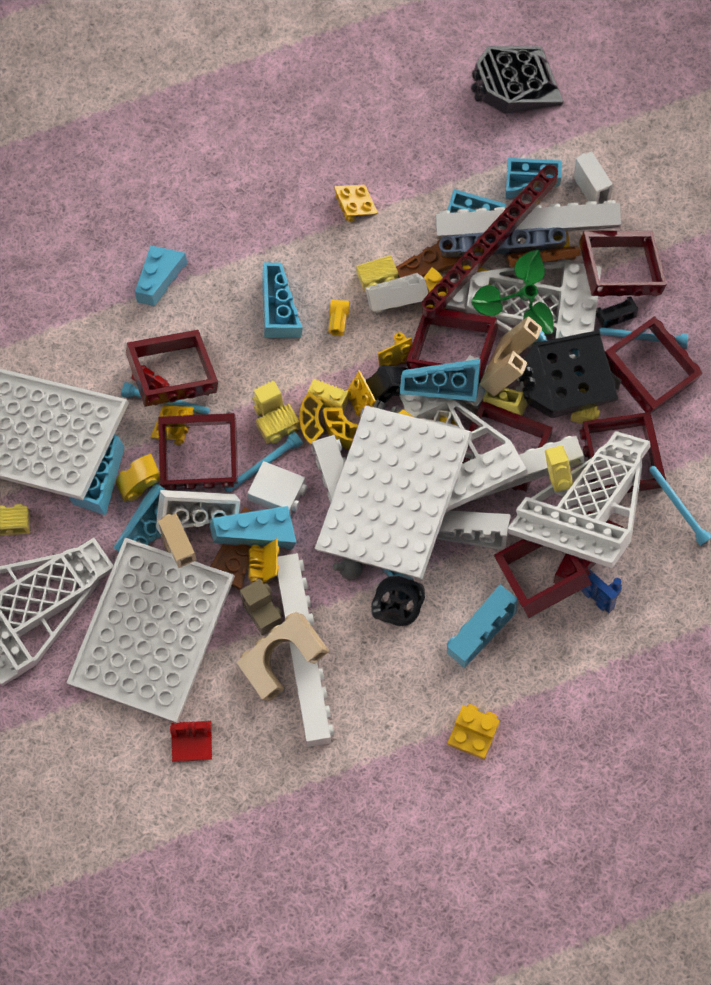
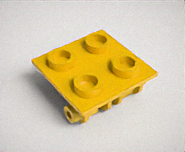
(354, 201)
(397, 353)
(360, 394)
(173, 433)
(263, 562)

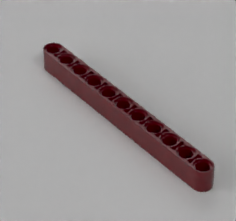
(486, 248)

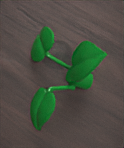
(531, 269)

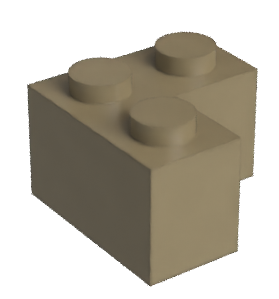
(257, 602)

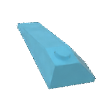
(143, 522)

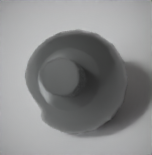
(349, 569)

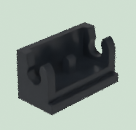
(617, 313)

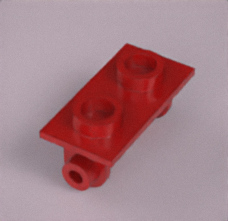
(153, 382)

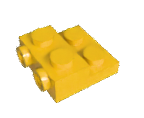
(474, 731)

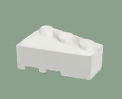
(396, 293)

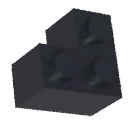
(385, 382)

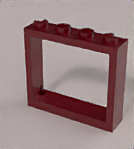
(623, 238)
(454, 320)
(167, 344)
(633, 385)
(197, 420)
(516, 421)
(622, 422)
(550, 595)

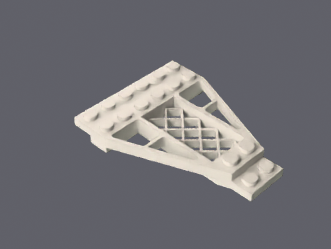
(574, 305)
(482, 471)
(584, 534)
(86, 566)

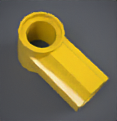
(338, 314)

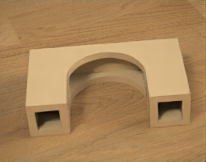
(506, 363)
(176, 540)
(256, 662)

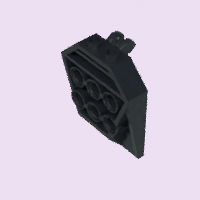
(515, 79)
(592, 362)

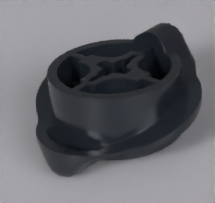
(395, 608)

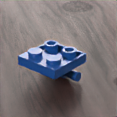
(602, 593)

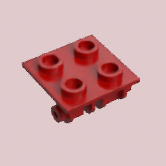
(191, 741)

